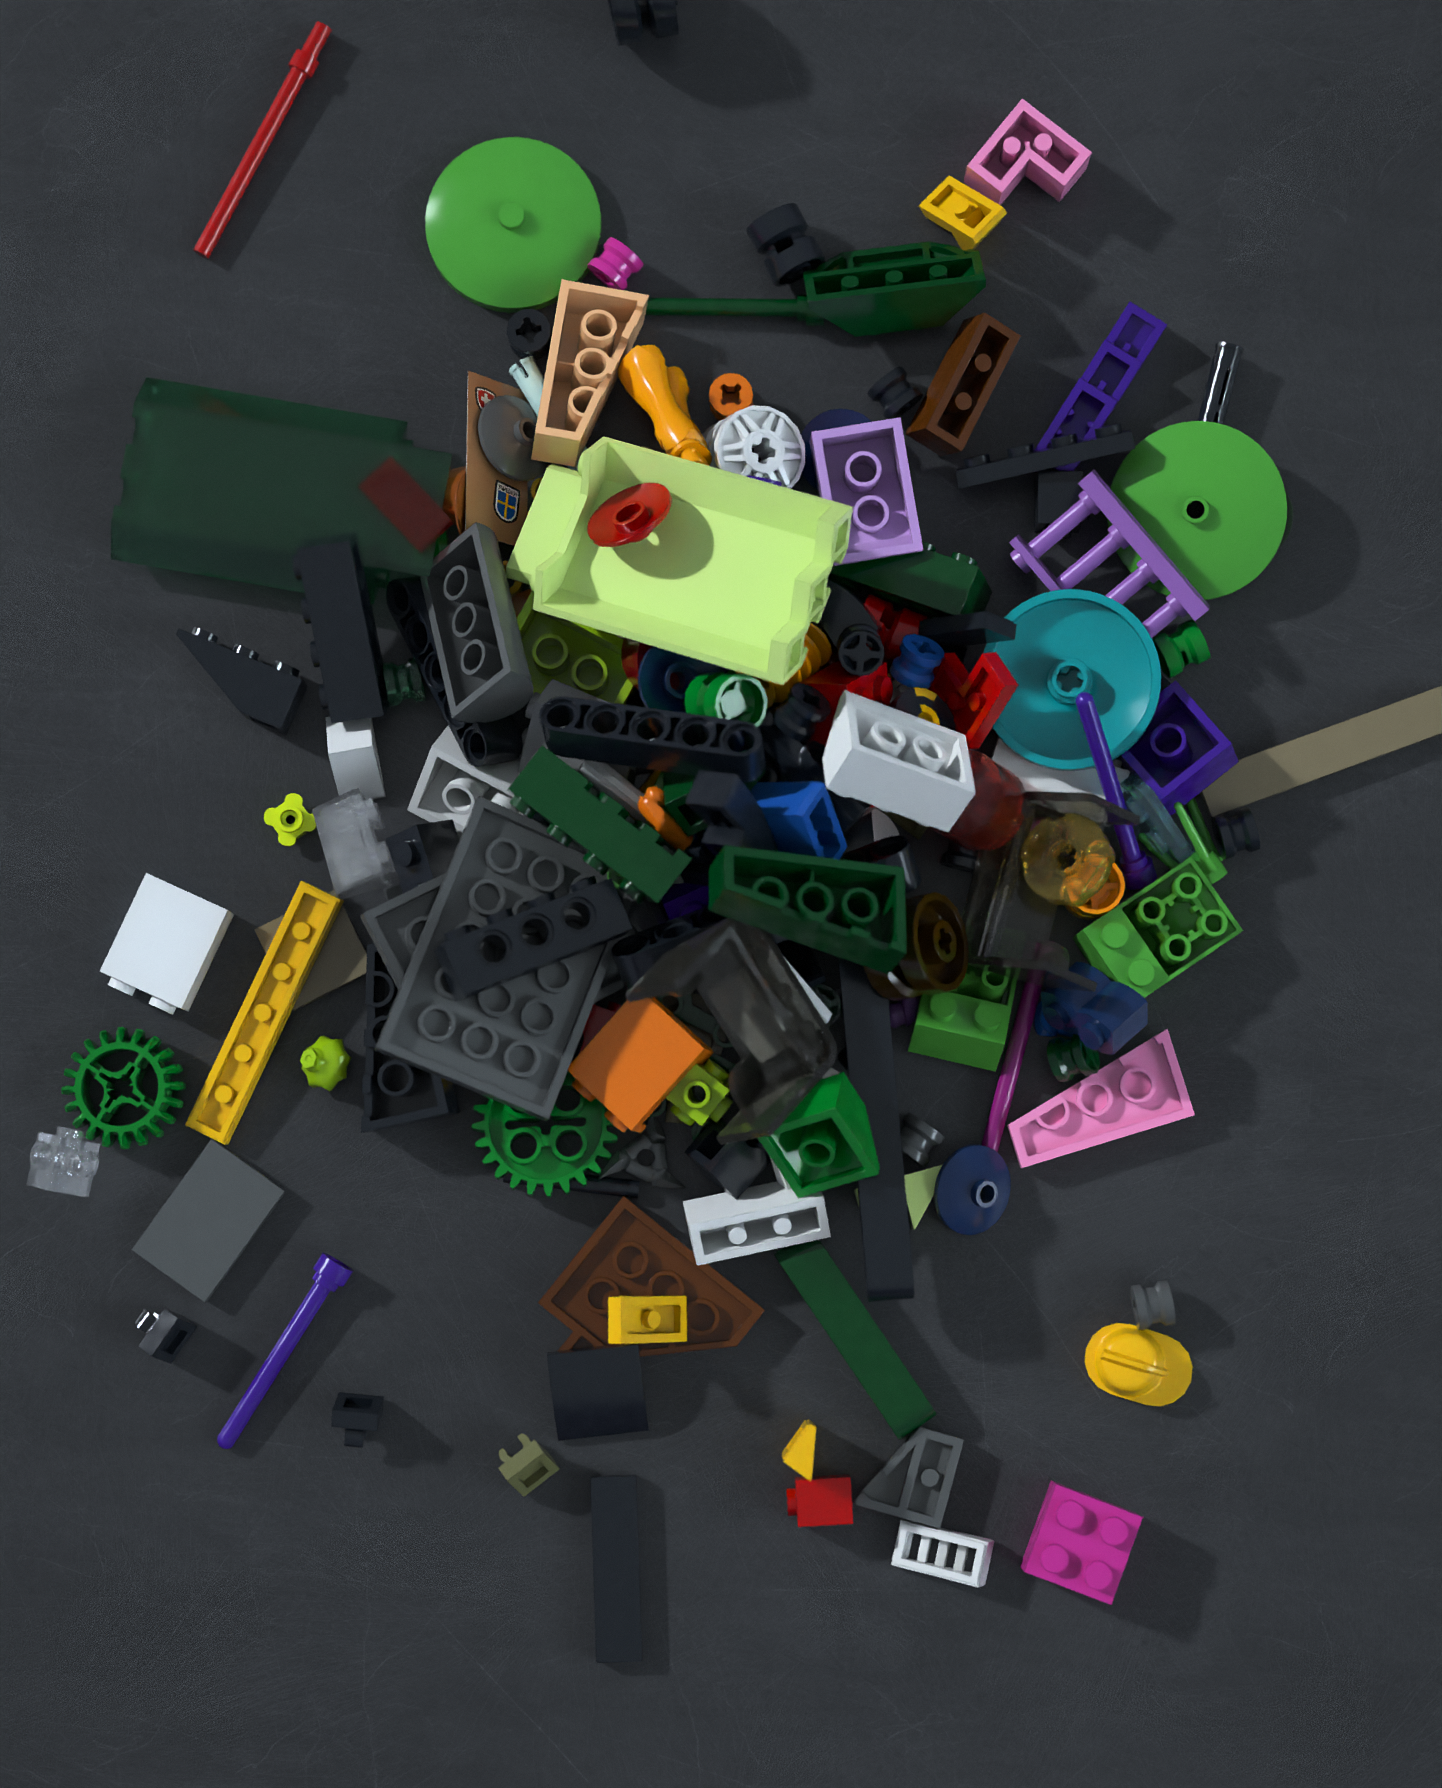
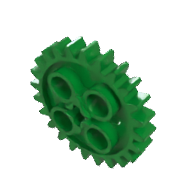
(547, 1165)

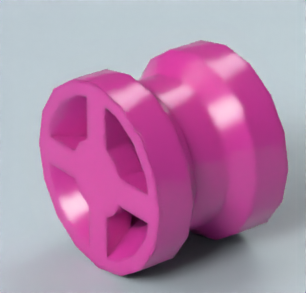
(615, 264)

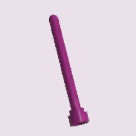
(1011, 1066)

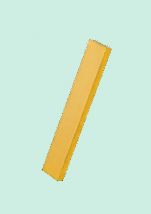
(264, 1012)

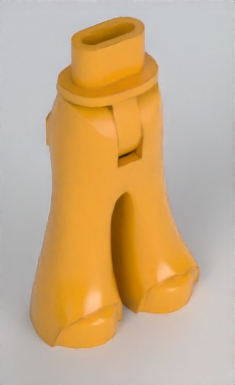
(664, 395)

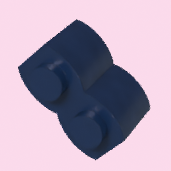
(1100, 1018)

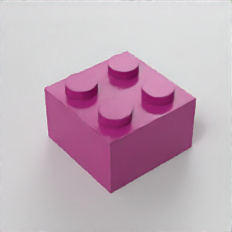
(1081, 1542)

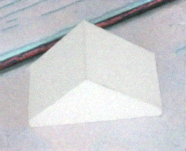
(355, 757)

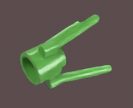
(1205, 852)

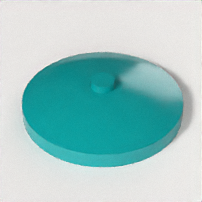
(1068, 647)

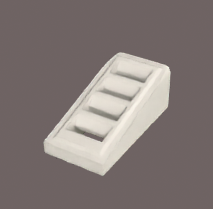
(981, 1561)

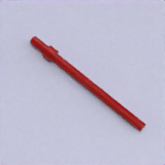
(302, 66)

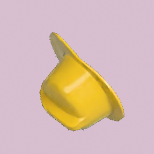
(1138, 1364)

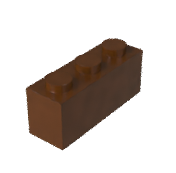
(963, 384)

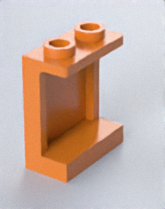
(637, 1062)

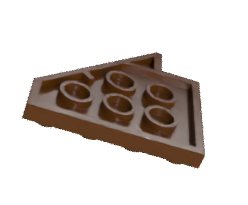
(641, 1258)

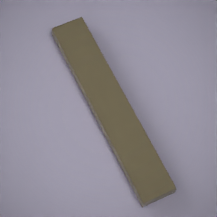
(1326, 752)

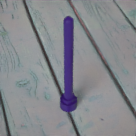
(1135, 865)
(328, 1277)

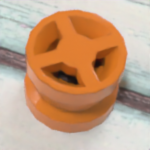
(726, 404)

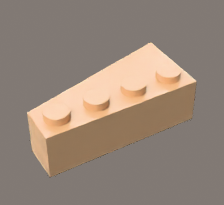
(588, 341)

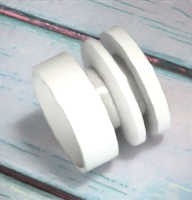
(773, 439)

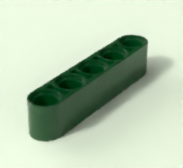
(856, 1336)

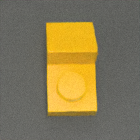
(962, 212)
(647, 1319)

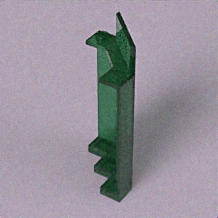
(243, 478)

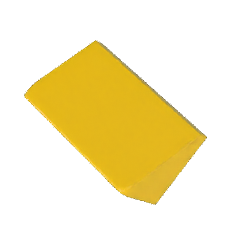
(800, 1450)

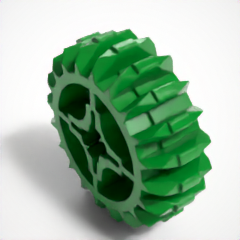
(112, 1105)

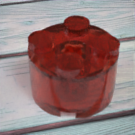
(993, 811)

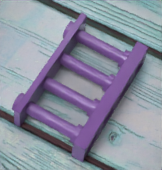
(1124, 532)

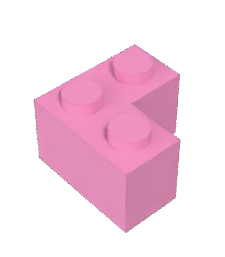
(1027, 147)

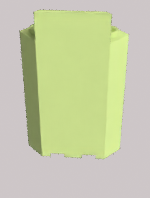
(717, 580)

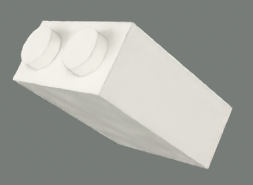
(166, 944)

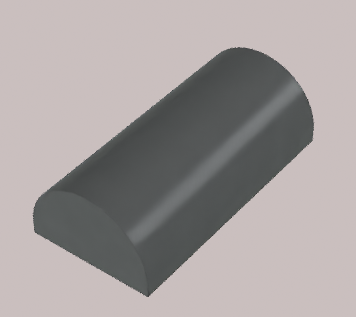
(476, 629)

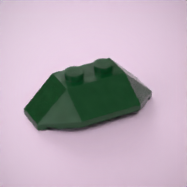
(894, 287)

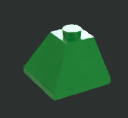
(824, 1139)

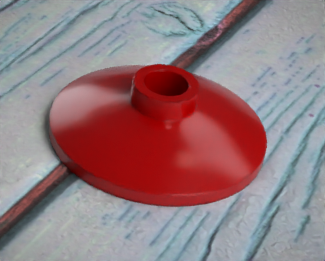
(629, 515)

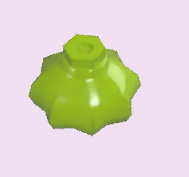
(325, 1063)

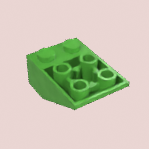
(1159, 930)
(967, 1022)

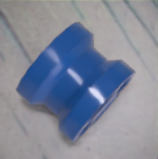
(917, 661)

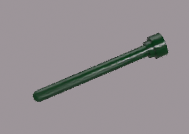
(735, 307)

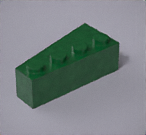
(923, 580)
(597, 826)
(815, 901)

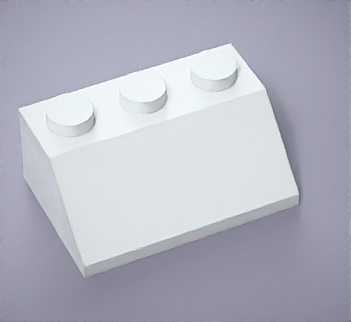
(898, 762)
(452, 784)

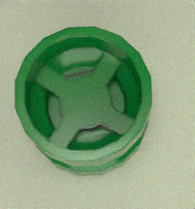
(1181, 648)

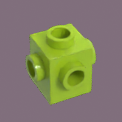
(716, 1103)

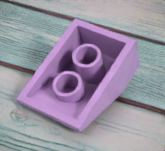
(871, 472)

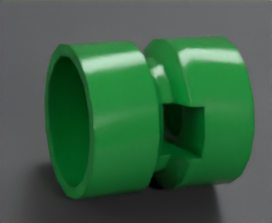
(727, 697)

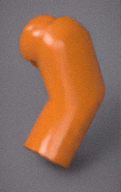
(652, 809)

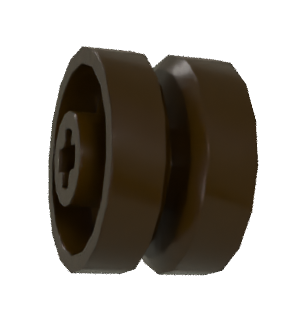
(934, 951)

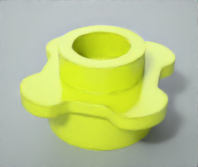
(287, 832)

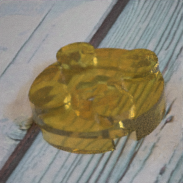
(1075, 883)

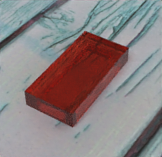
(405, 504)

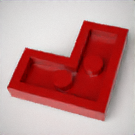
(974, 697)

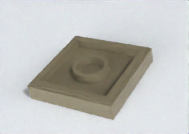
(338, 963)

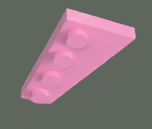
(1118, 1101)

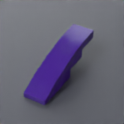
(1106, 377)

